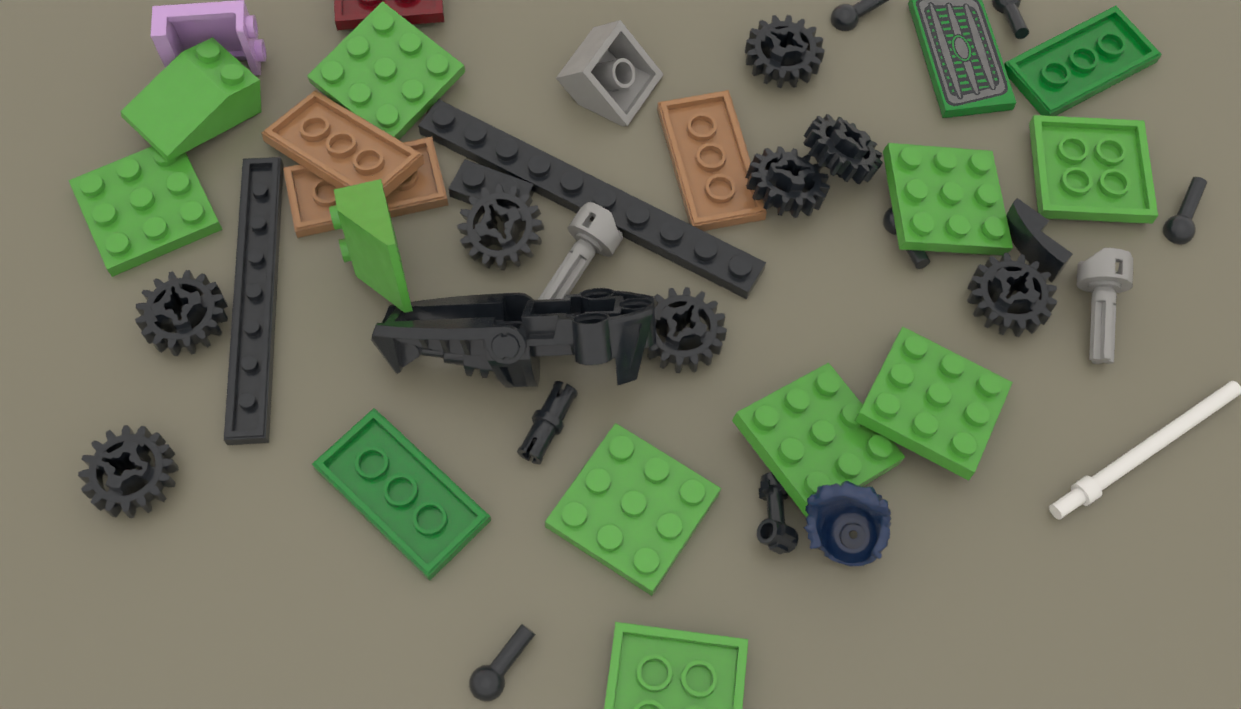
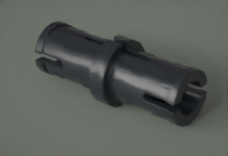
(547, 422)

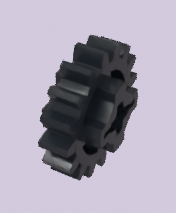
(784, 51)
(843, 149)
(787, 182)
(487, 232)
(1026, 308)
(165, 309)
(694, 341)
(134, 486)

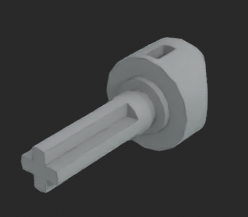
(592, 237)
(1100, 278)

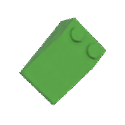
(194, 100)
(371, 240)

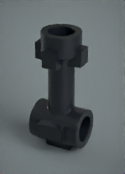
(773, 530)

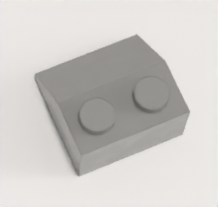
(610, 73)

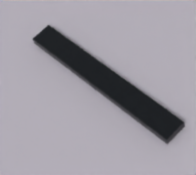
(254, 303)

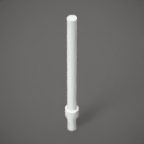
(1090, 488)

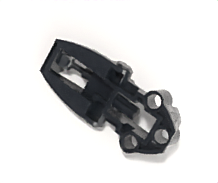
(513, 330)

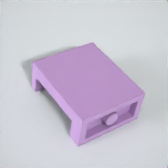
(228, 22)

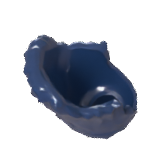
(846, 509)

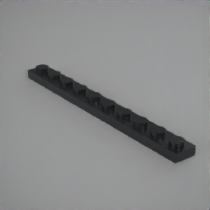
(574, 188)

